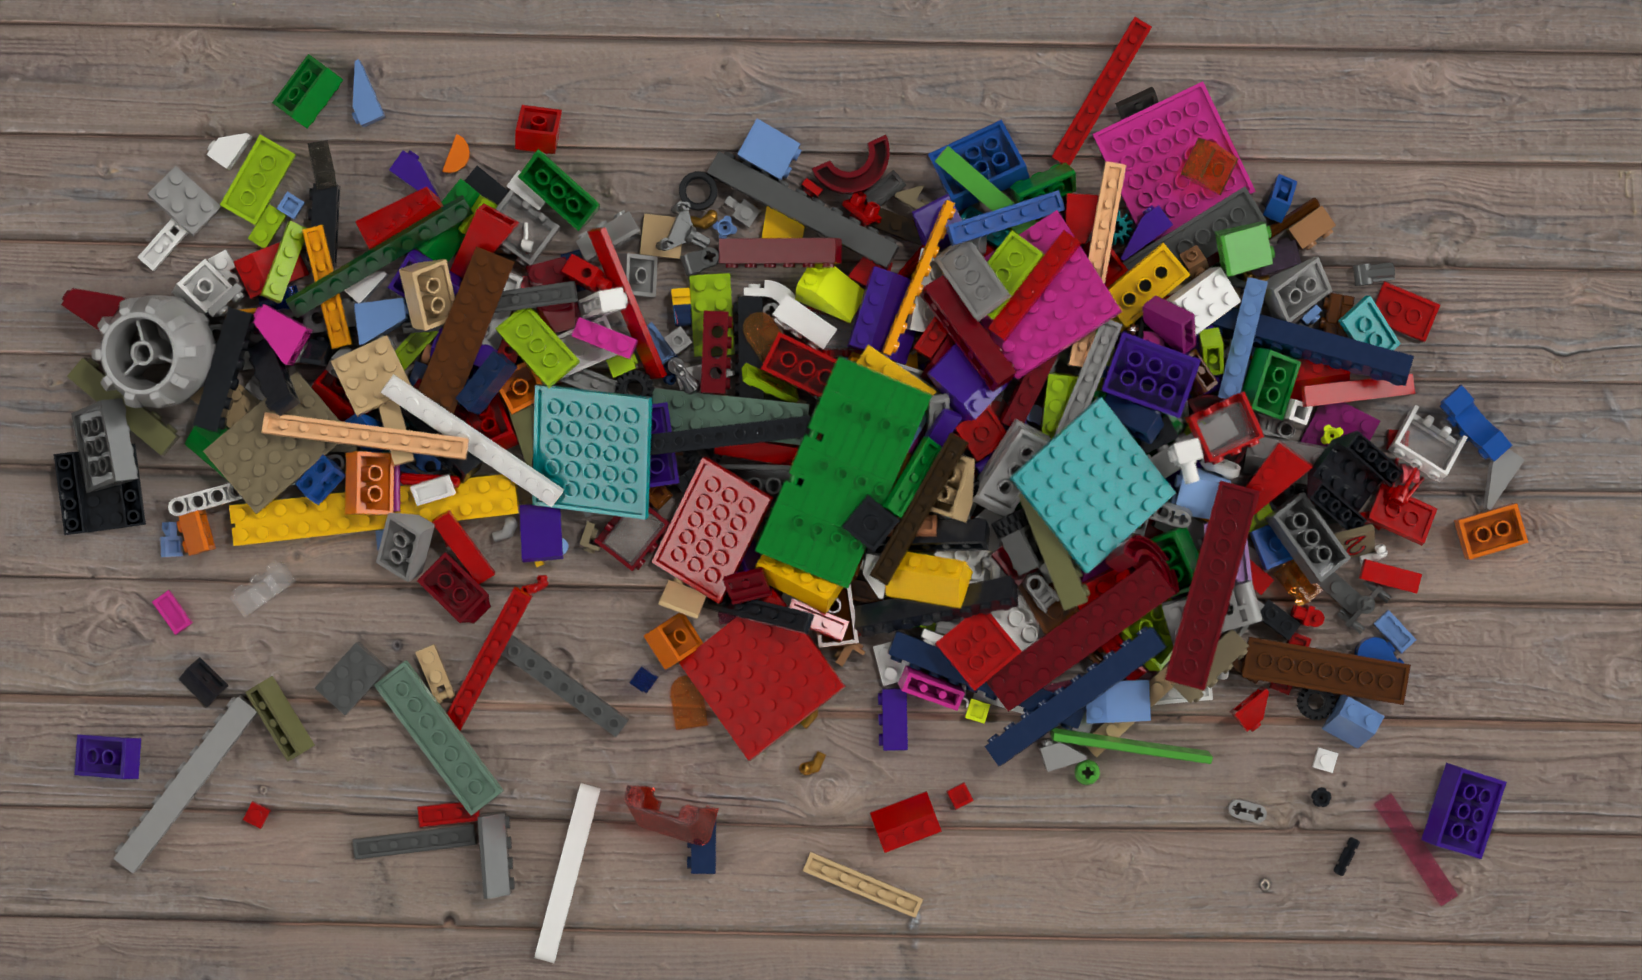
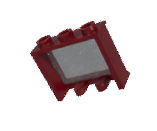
(632, 538)

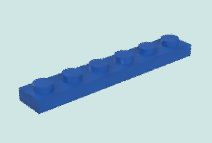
(1005, 218)

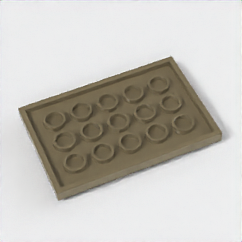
(267, 464)

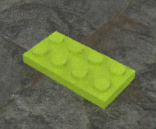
(258, 179)
(1013, 264)
(710, 293)
(537, 346)

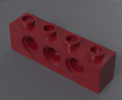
(711, 320)

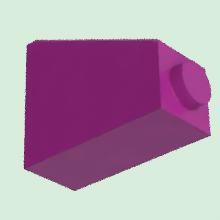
(1171, 323)

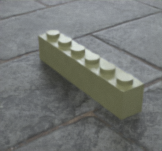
(140, 420)
(1058, 561)

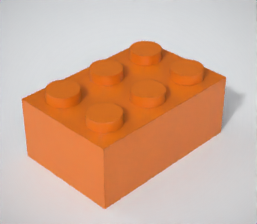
(1491, 531)

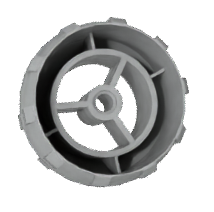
(190, 356)

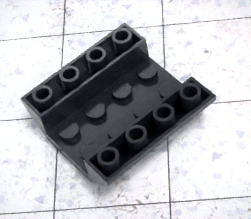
(1348, 476)
(99, 510)

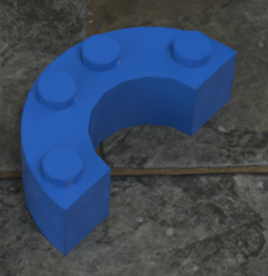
(1470, 421)

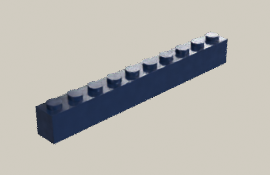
(1323, 348)
(930, 657)
(1076, 696)

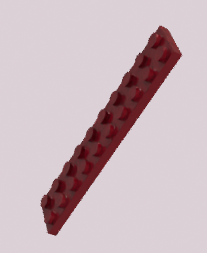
(1212, 585)
(1080, 635)

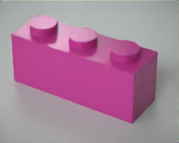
(604, 338)
(931, 688)

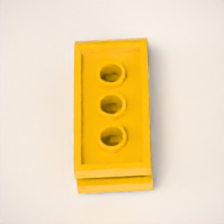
(1159, 286)

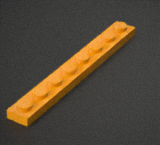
(915, 286)

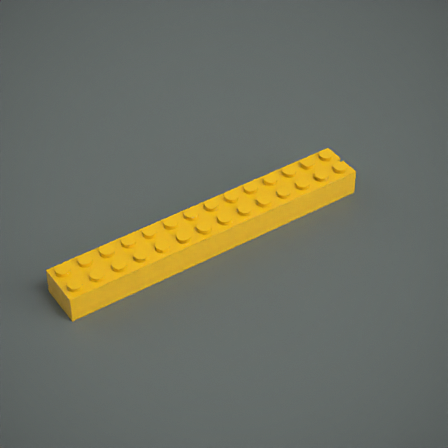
(304, 519)

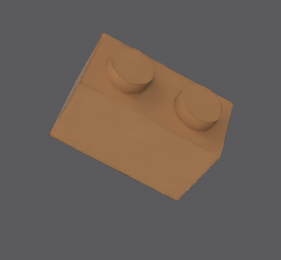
(1311, 228)

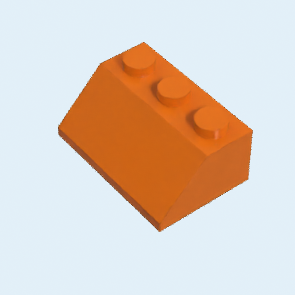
(369, 483)

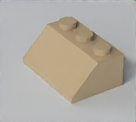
(428, 293)

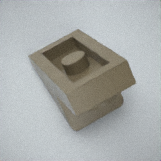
(910, 197)

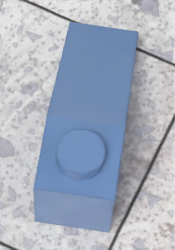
(365, 101)

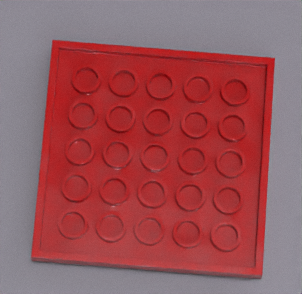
(761, 679)

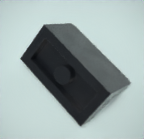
(203, 682)

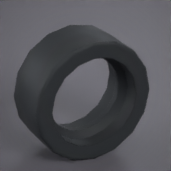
(713, 190)

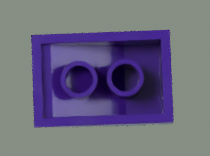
(107, 756)

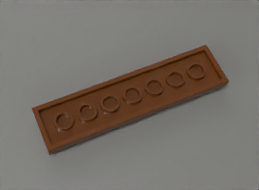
(465, 328)
(1326, 670)

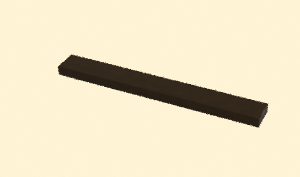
(919, 508)

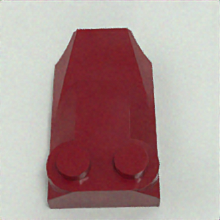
(558, 316)
(455, 589)

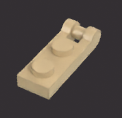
(435, 673)

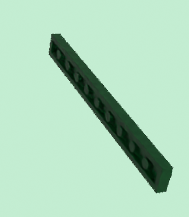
(379, 256)

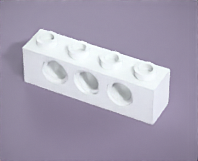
(602, 303)

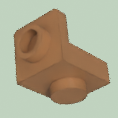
(1194, 261)
(843, 653)

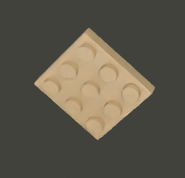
(367, 372)

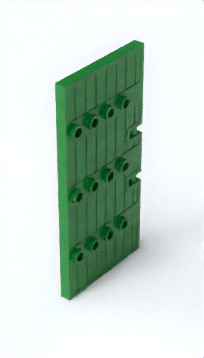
(865, 438)

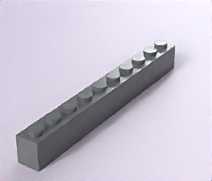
(802, 209)

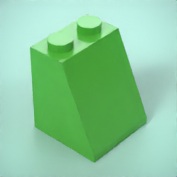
(1244, 248)

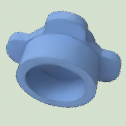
(726, 221)

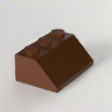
(844, 609)

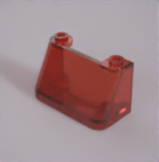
(692, 824)

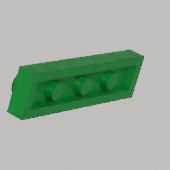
(912, 477)

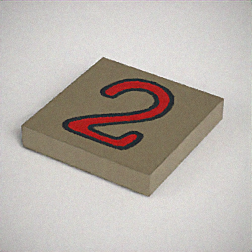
(1358, 540)

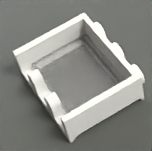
(1426, 445)

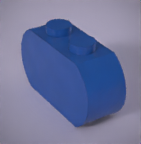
(1376, 648)

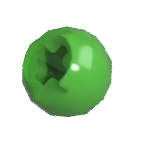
(1092, 778)

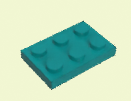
(1368, 325)

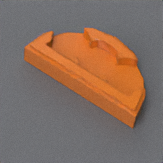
(458, 155)

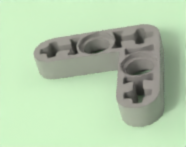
(1167, 519)

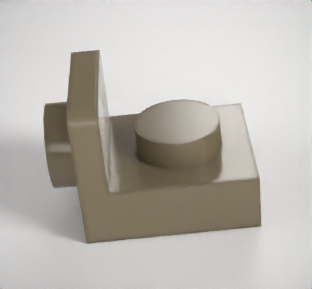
(589, 534)

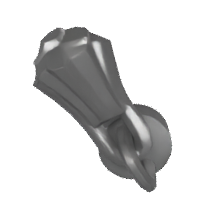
(689, 383)

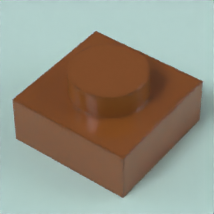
(659, 496)

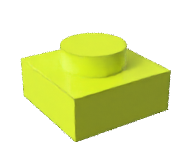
(977, 710)

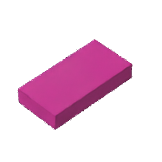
(172, 612)

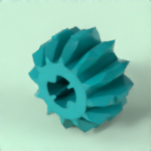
(1123, 225)

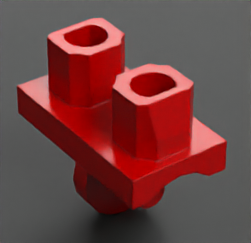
(864, 213)
(1308, 615)

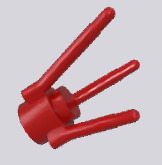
(1400, 494)

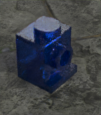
(644, 679)

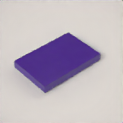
(540, 533)

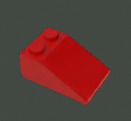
(256, 267)
(494, 424)

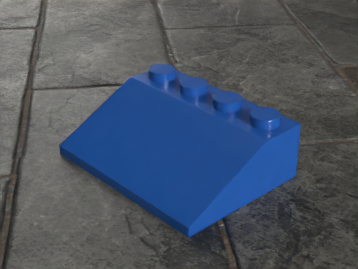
(991, 154)

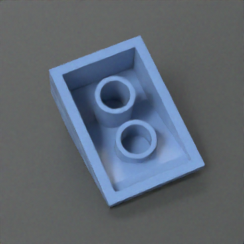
(1122, 703)

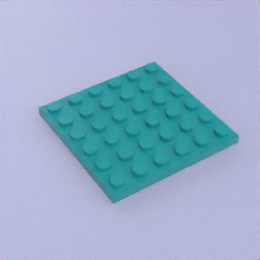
(594, 449)
(1092, 485)

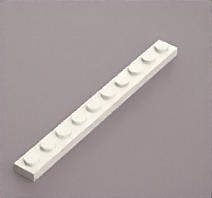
(479, 445)

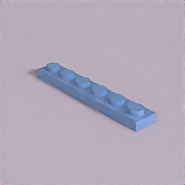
(1243, 337)

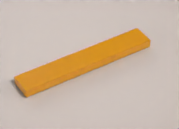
(322, 266)

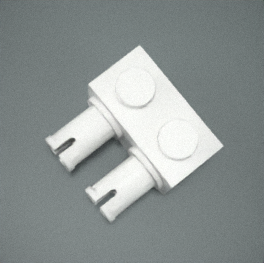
(1185, 455)

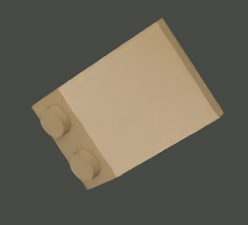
(957, 495)
(682, 598)

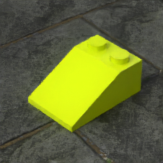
(830, 292)

